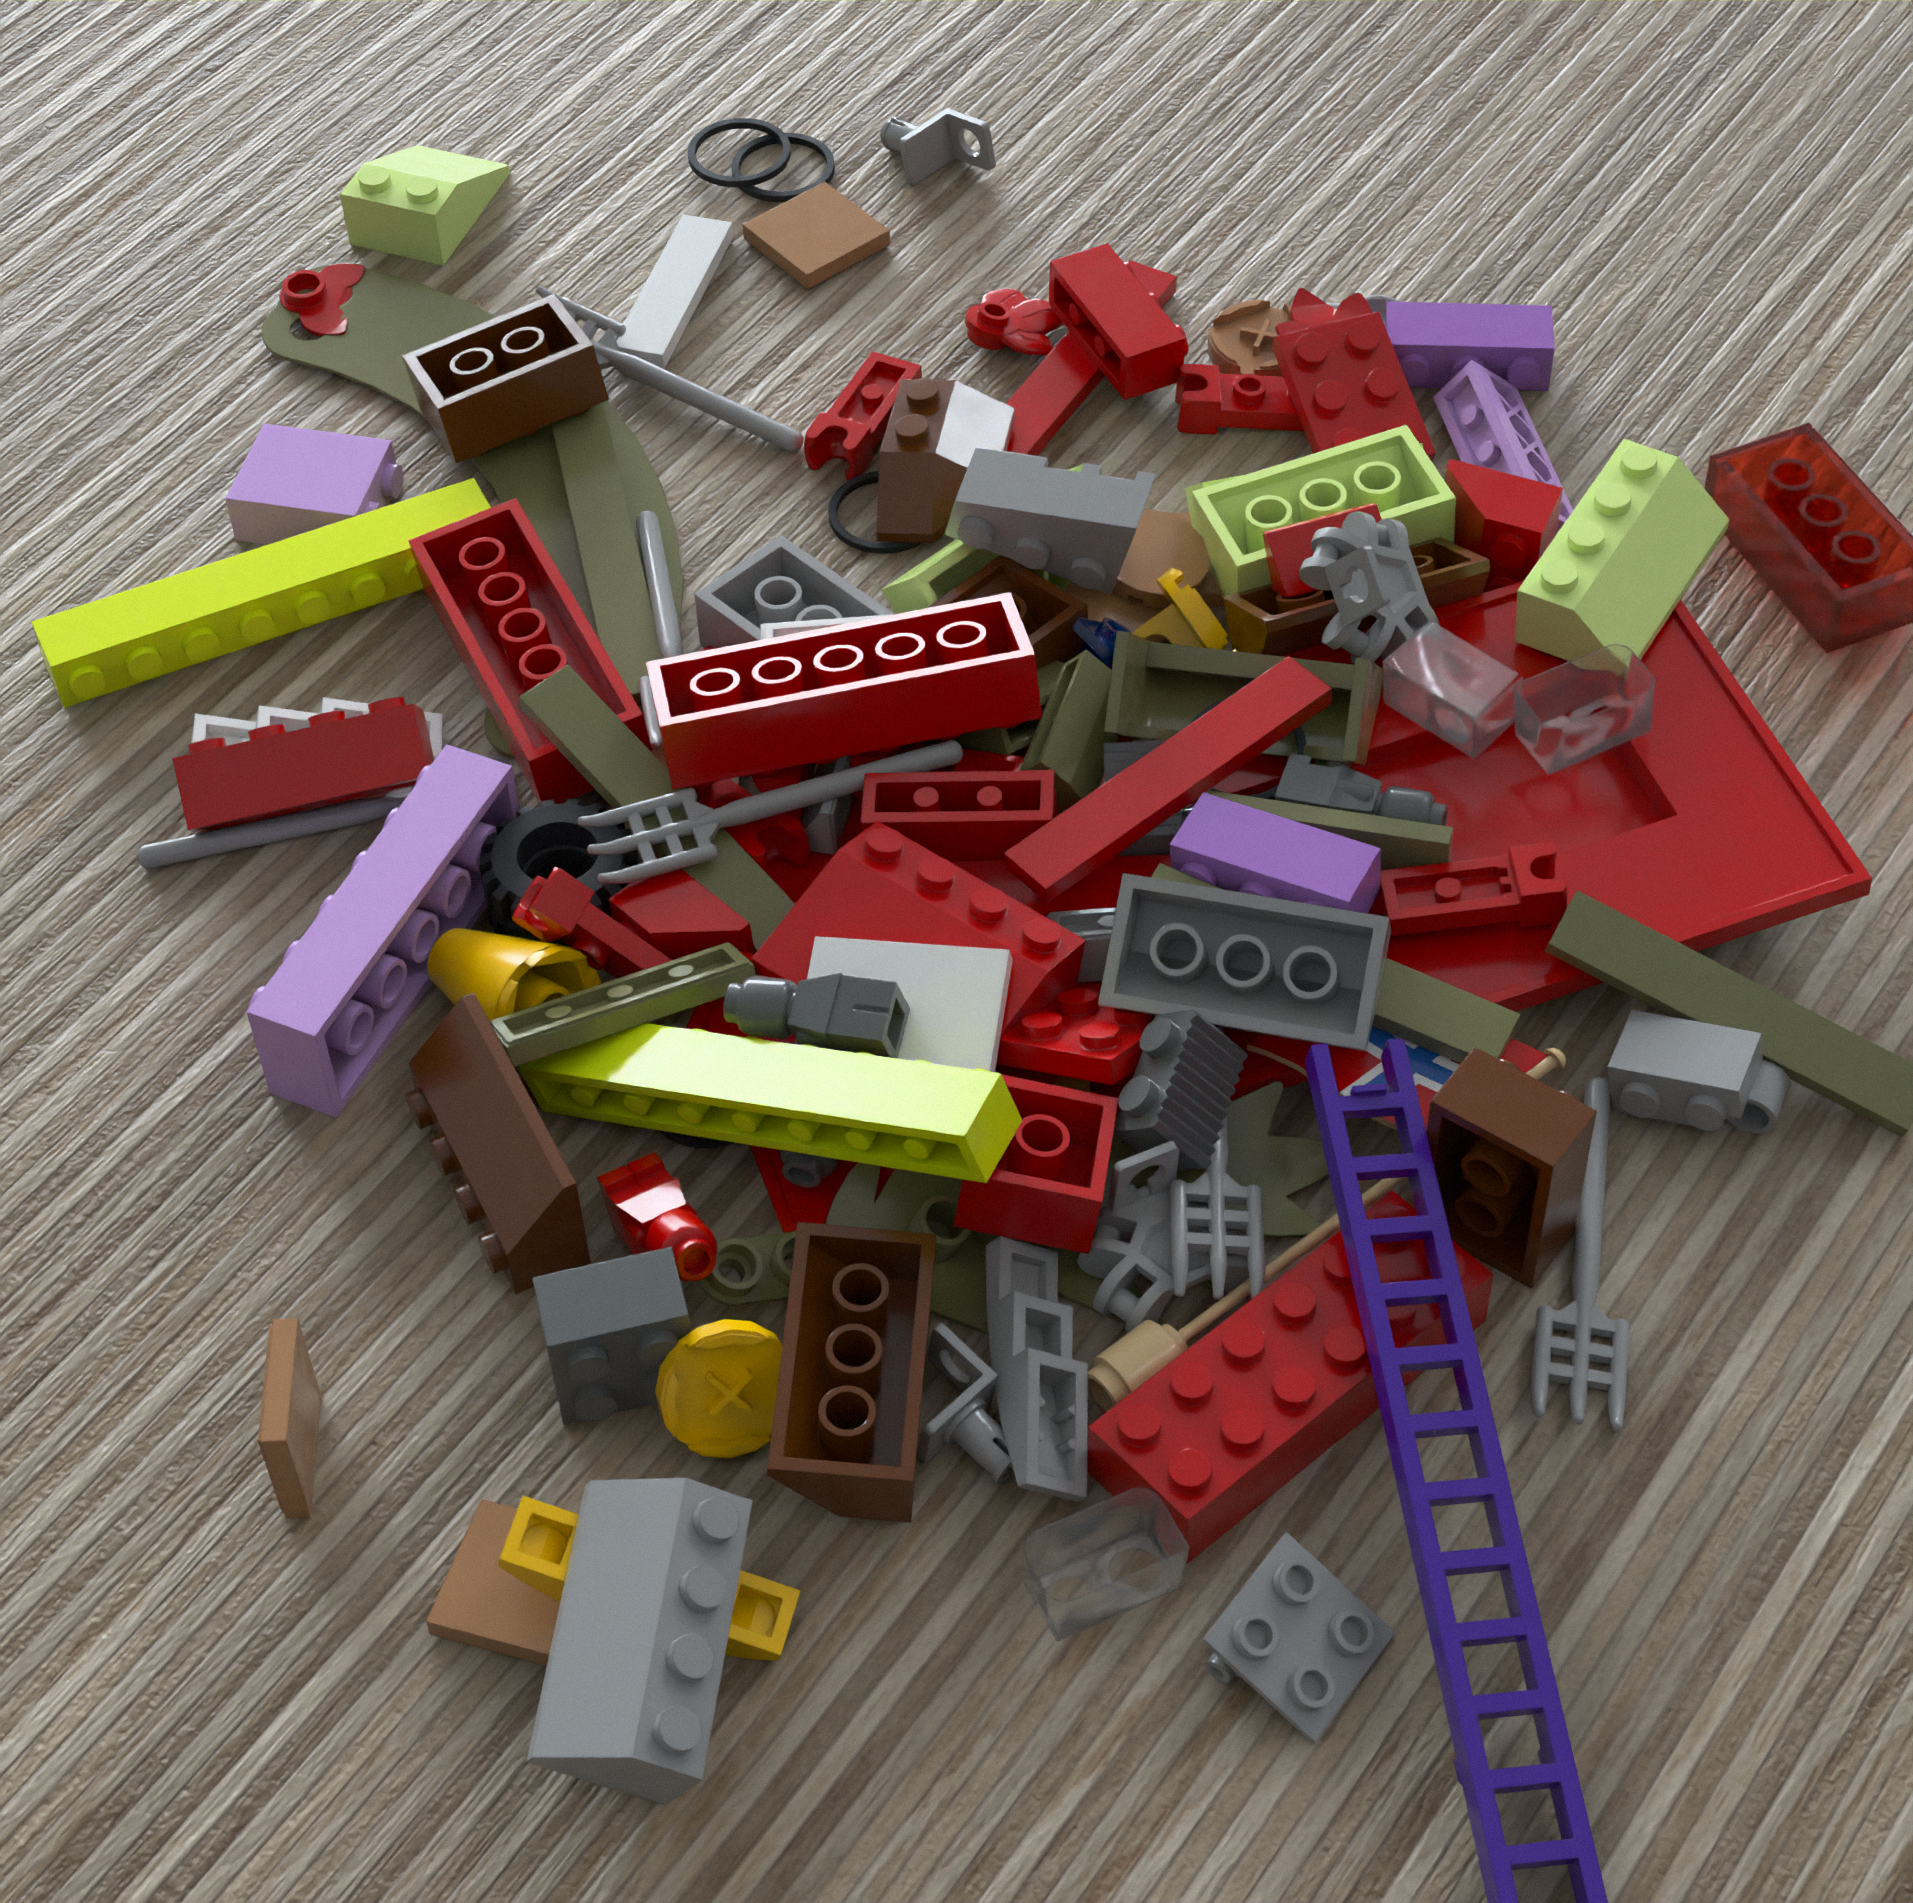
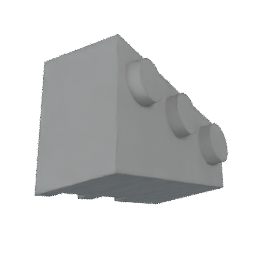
(1050, 516)

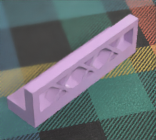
(1495, 429)

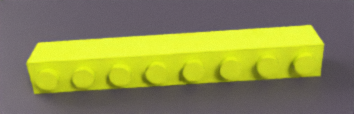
(244, 597)
(785, 1098)

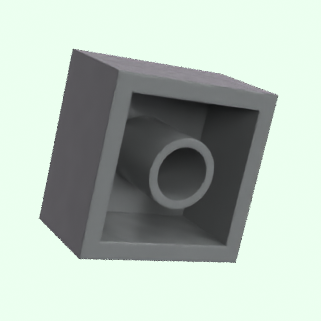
(611, 1331)

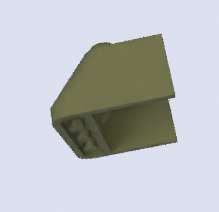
(1165, 686)

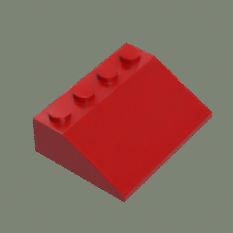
(902, 892)

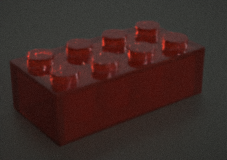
(1816, 535)

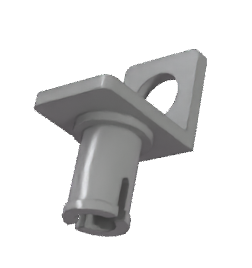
(937, 143)
(966, 1418)

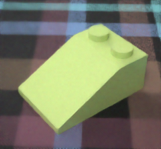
(419, 201)

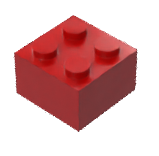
(1050, 1173)

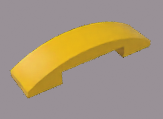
(540, 1552)

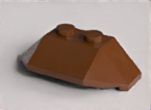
(928, 454)

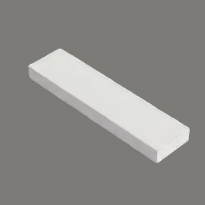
(675, 288)

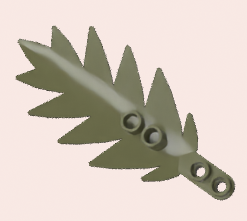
(930, 1202)

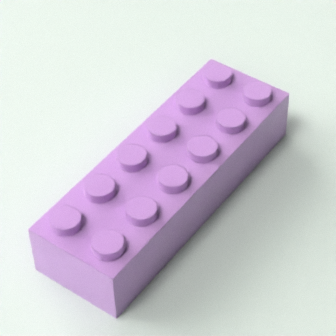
(369, 948)

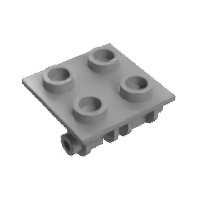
(1296, 1638)

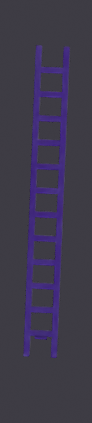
(1525, 1627)

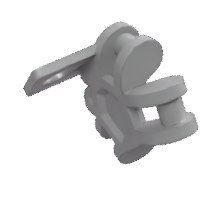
(1368, 574)
(1145, 1222)

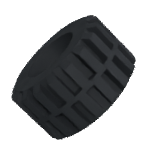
(537, 844)

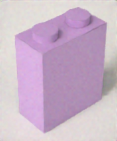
(308, 481)

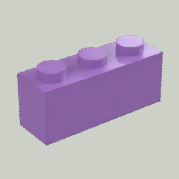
(1442, 338)
(1275, 857)

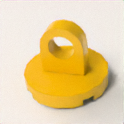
(1187, 618)
(721, 1388)

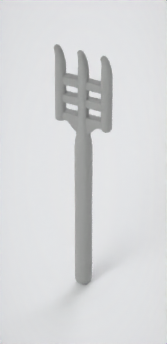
(672, 384)
(663, 610)
(706, 821)
(274, 829)
(1217, 1190)
(1583, 1314)

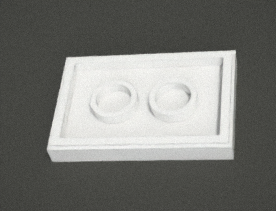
(951, 992)

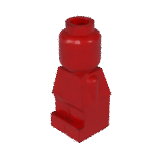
(653, 1215)

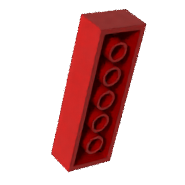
(515, 629)
(844, 690)
(1268, 1387)

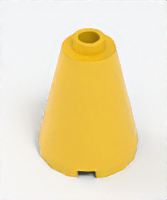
(506, 970)

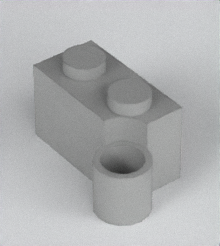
(1695, 1074)

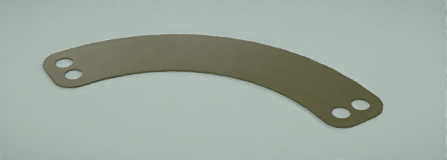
(399, 316)

